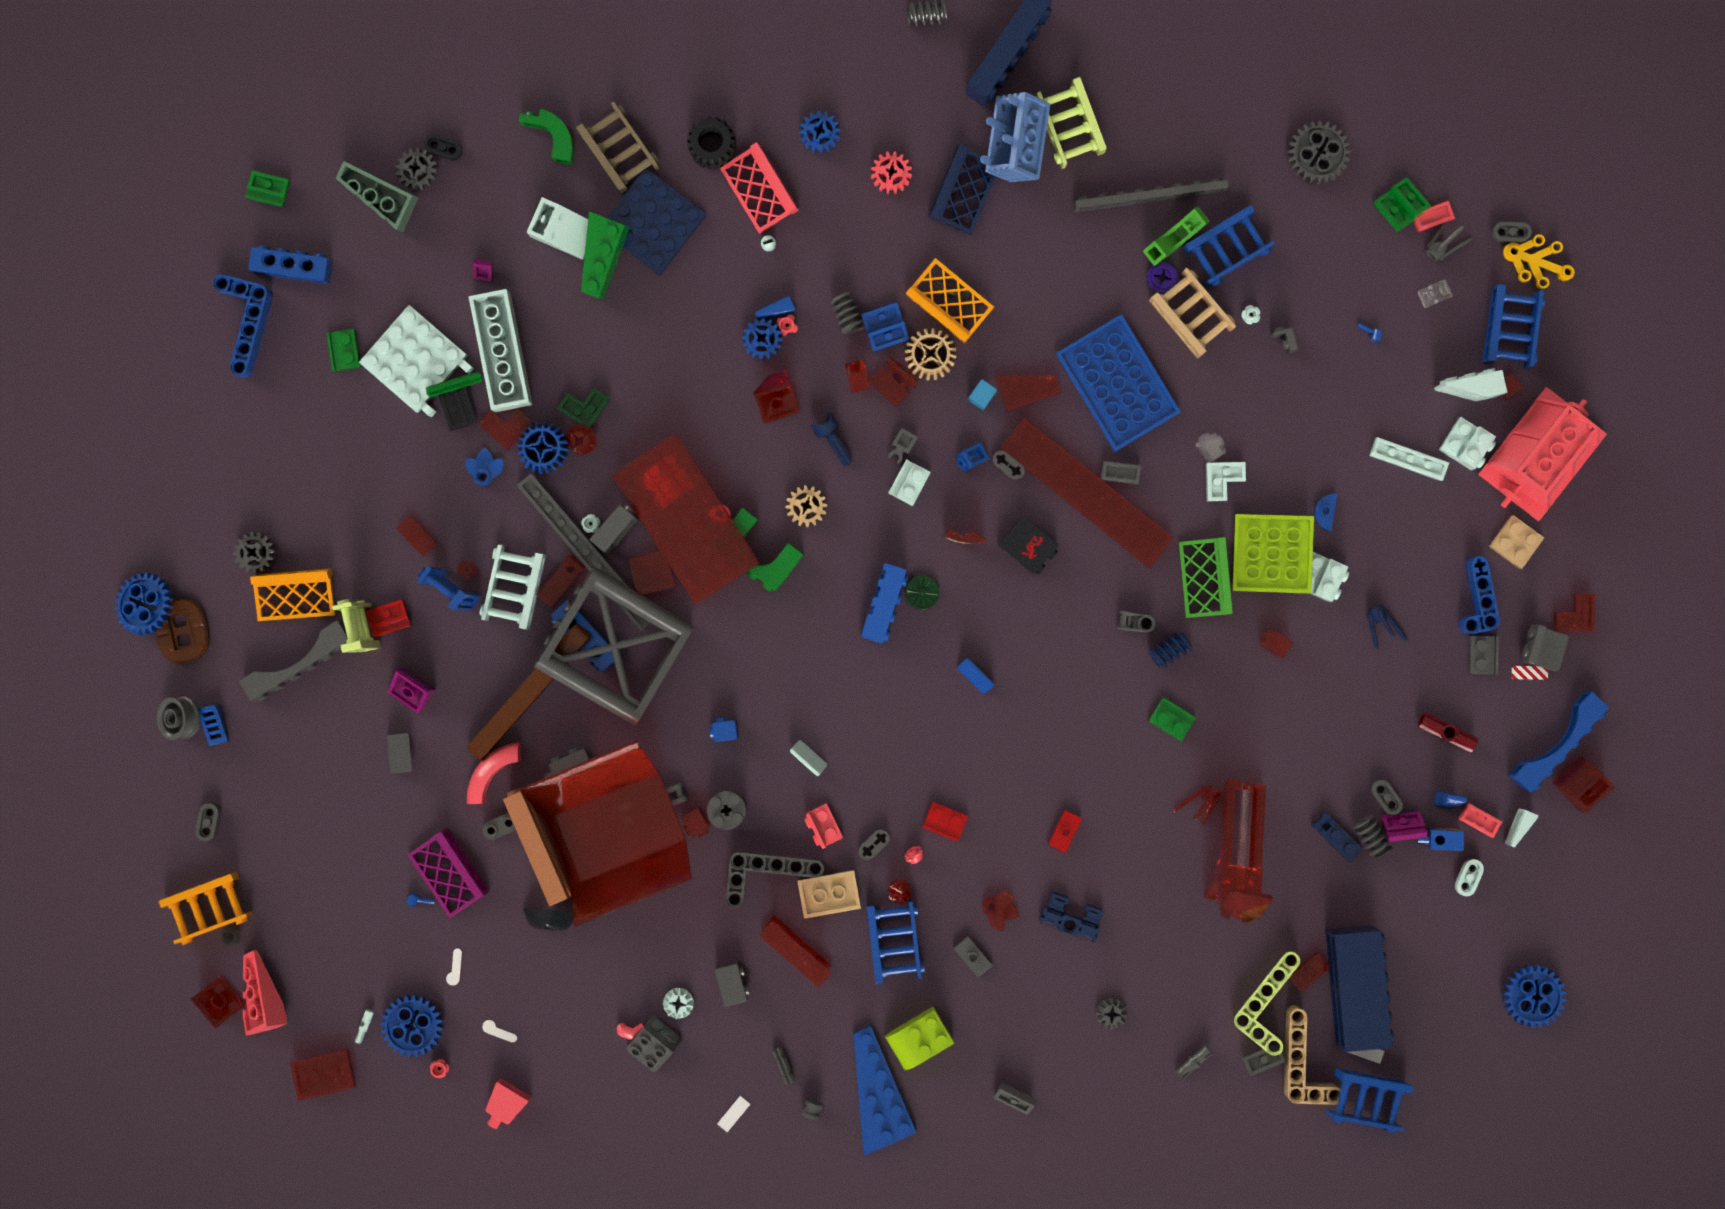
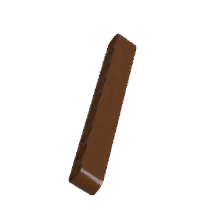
(524, 697)

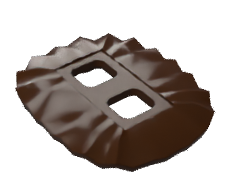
(195, 626)

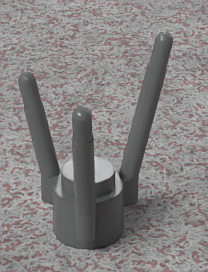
(1437, 250)

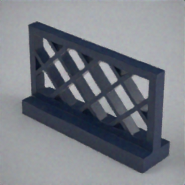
(948, 184)

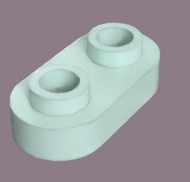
(1471, 878)

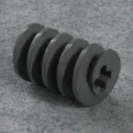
(926, 12)
(846, 313)
(1373, 836)

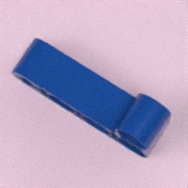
(1477, 595)

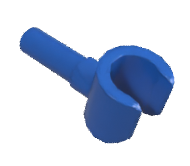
(1376, 334)
(413, 898)

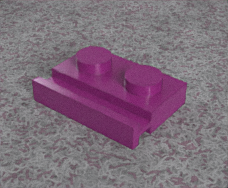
(1404, 826)

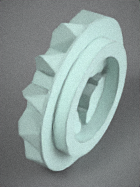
(672, 996)

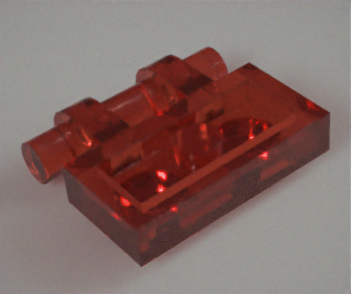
(888, 386)

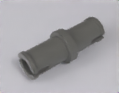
(1194, 1061)

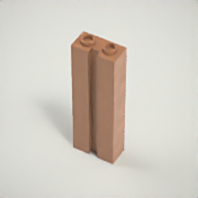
(538, 847)

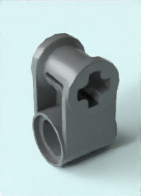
(1134, 622)

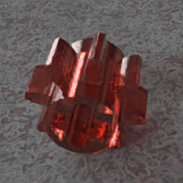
(899, 891)

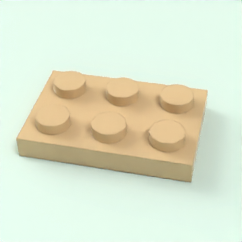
(829, 894)

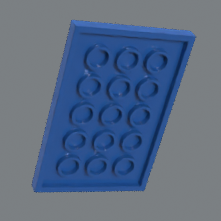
(1118, 383)

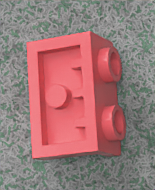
(823, 825)

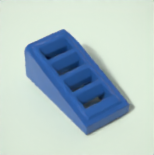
(778, 308)
(207, 727)
(1449, 800)

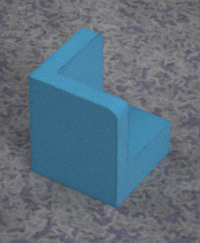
(982, 394)

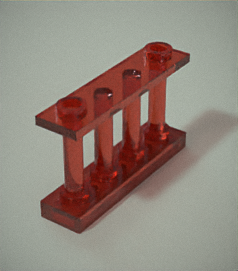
(796, 951)

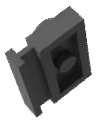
(1483, 655)

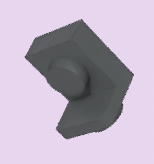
(1288, 342)

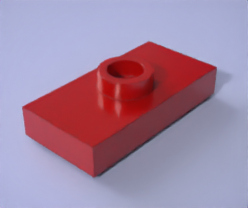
(1064, 831)

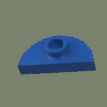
(1325, 511)

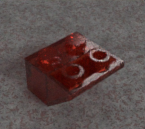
(1583, 785)

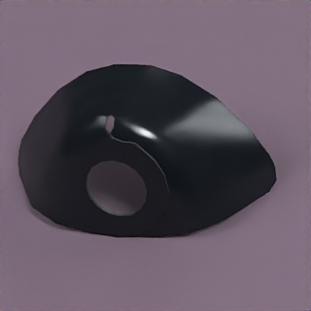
(553, 919)

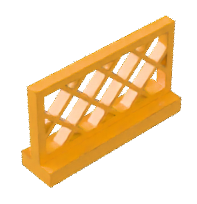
(937, 312)
(297, 578)

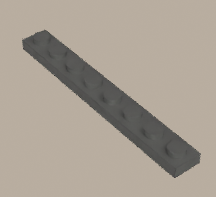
(1157, 194)

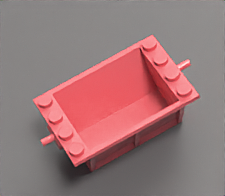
(1542, 453)

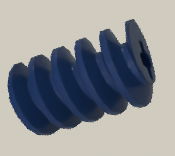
(1170, 649)

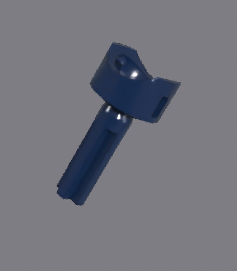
(827, 429)

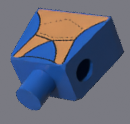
(1451, 839)

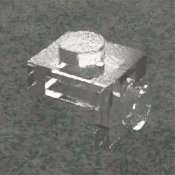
(1435, 293)

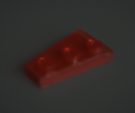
(1026, 389)

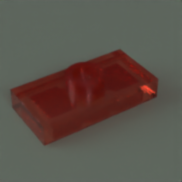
(416, 536)
(1309, 972)

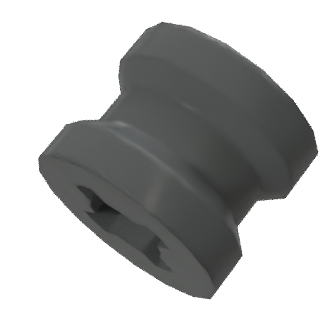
(812, 1109)

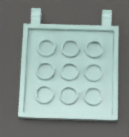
(412, 358)

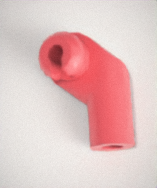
(628, 1032)

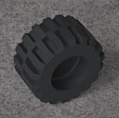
(707, 127)

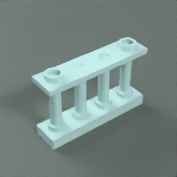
(532, 581)

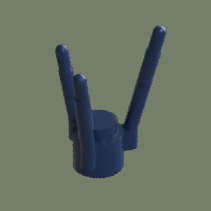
(1380, 614)

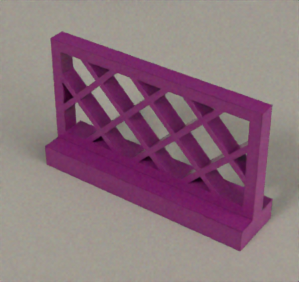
(462, 865)

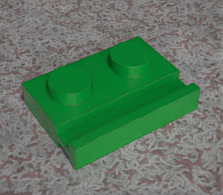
(267, 188)
(343, 350)
(1172, 719)

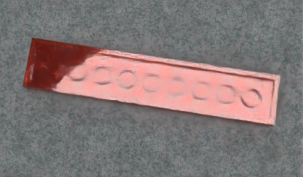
(1087, 493)

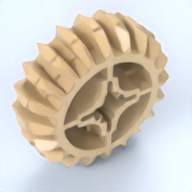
(923, 348)

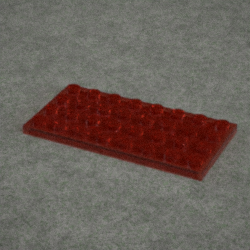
(685, 518)

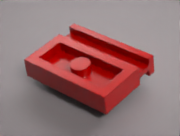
(388, 618)
(945, 821)

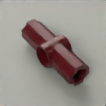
(1437, 727)

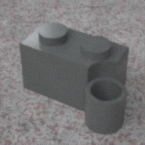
(574, 758)

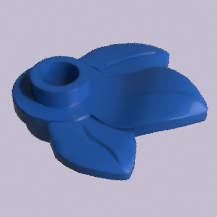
(484, 465)

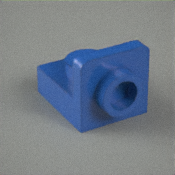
(972, 457)

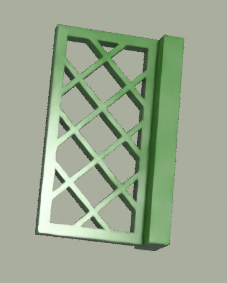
(1222, 576)

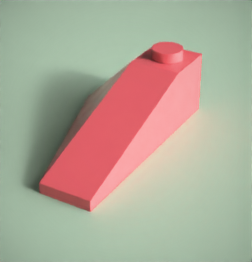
(263, 1003)

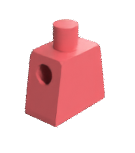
(505, 1103)

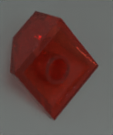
(776, 397)

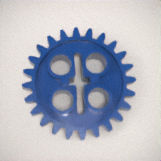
(138, 620)
(1551, 997)
(395, 1019)

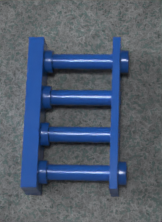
(1228, 227)
(1497, 315)
(460, 599)
(879, 952)
(1364, 1082)

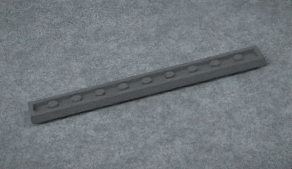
(572, 535)

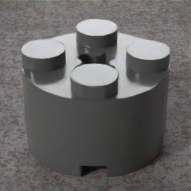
(721, 819)

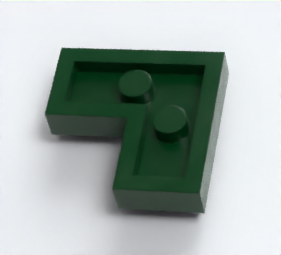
(586, 412)

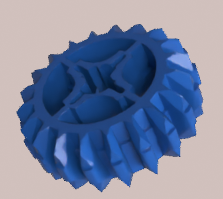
(525, 446)

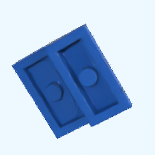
(885, 326)

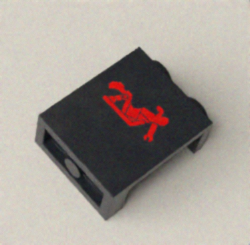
(1029, 545)

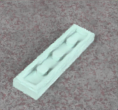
(1409, 459)

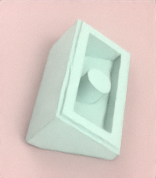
(808, 758)

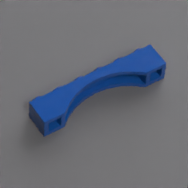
(1584, 715)

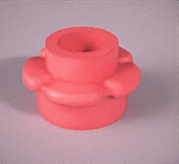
(439, 1073)

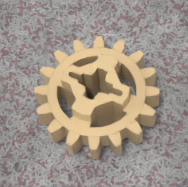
(815, 509)

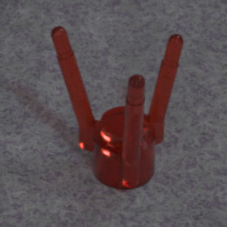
(1210, 796)

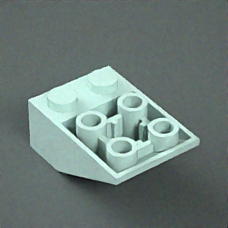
(559, 228)
(1475, 387)

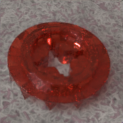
(589, 439)

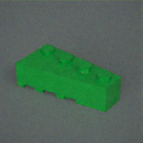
(602, 252)

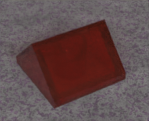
(218, 1002)

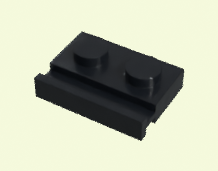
(457, 409)

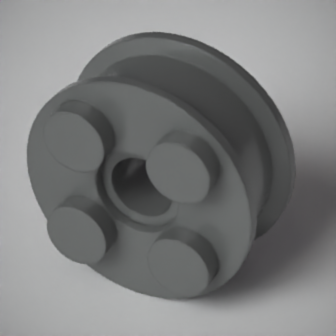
(178, 718)

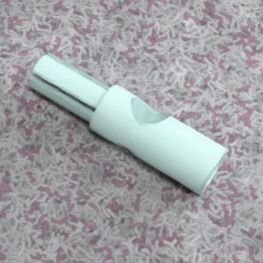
(364, 1025)

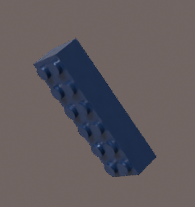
(1007, 49)

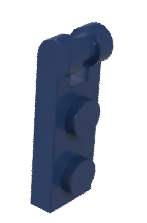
(1337, 837)

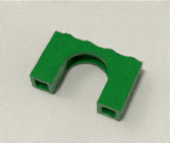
(776, 572)

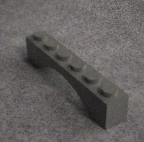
(260, 683)

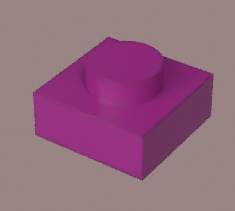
(483, 270)

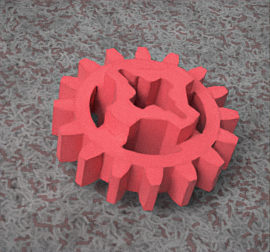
(898, 173)

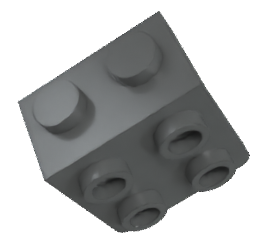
(1544, 648)
(654, 1044)

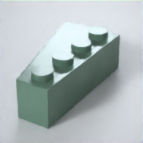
(383, 197)

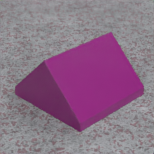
(410, 690)

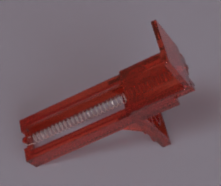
(1237, 886)

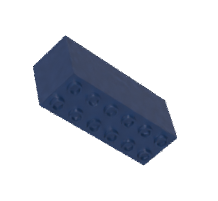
(1359, 988)

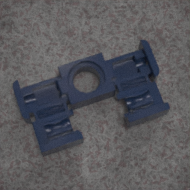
(1055, 917)

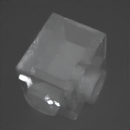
(1211, 446)

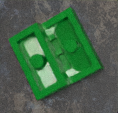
(1402, 204)

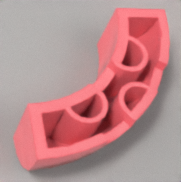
(488, 768)

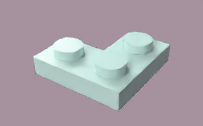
(1219, 474)

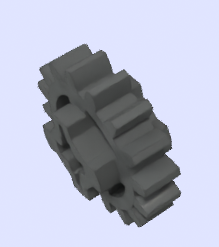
(408, 166)
(248, 558)

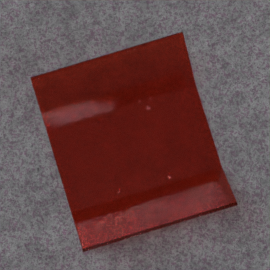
(612, 831)

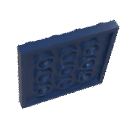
(657, 220)

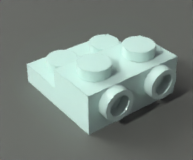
(1468, 444)
(1327, 577)

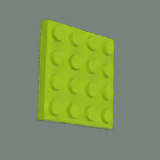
(1273, 553)

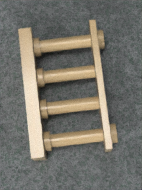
(1173, 316)

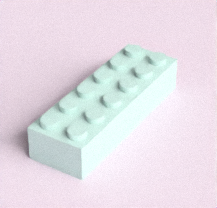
(500, 350)

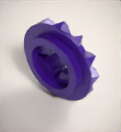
(1169, 273)

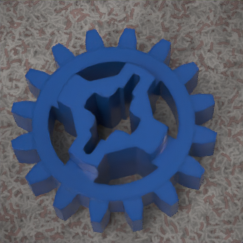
(812, 129)
(755, 345)

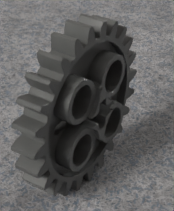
(1304, 143)

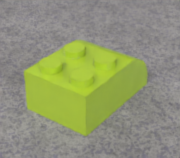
(919, 1039)

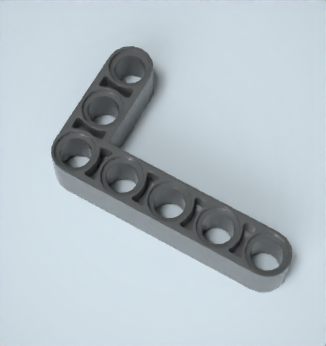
(767, 867)

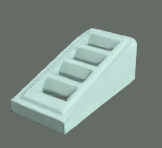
(1519, 827)

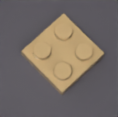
(1516, 542)

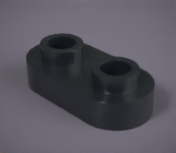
(443, 148)

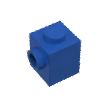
(723, 730)

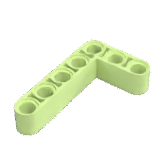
(1264, 1001)

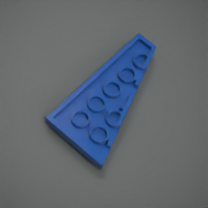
(880, 1102)

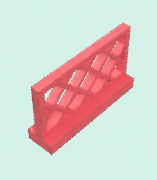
(769, 175)

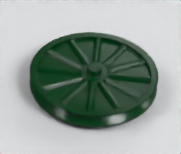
(922, 592)

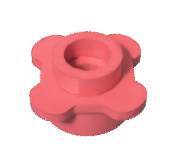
(783, 321)
(914, 855)

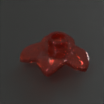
(1002, 911)

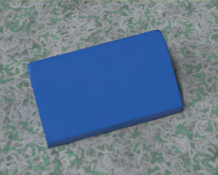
(975, 676)

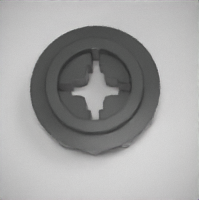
(1105, 1007)

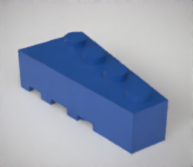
(884, 602)

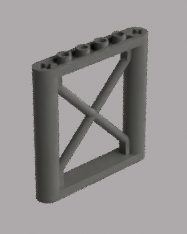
(557, 667)

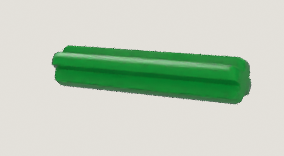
(453, 384)

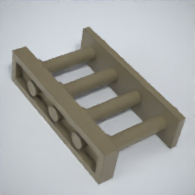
(611, 164)

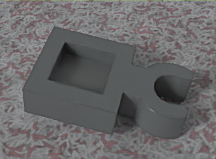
(903, 442)

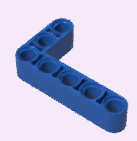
(248, 320)

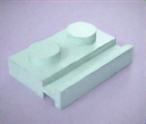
(909, 482)

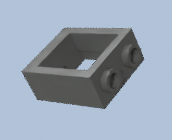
(614, 528)

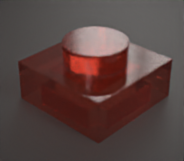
(1512, 386)

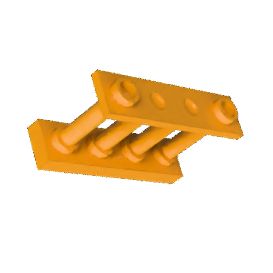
(191, 896)

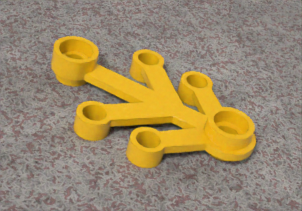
(1535, 261)

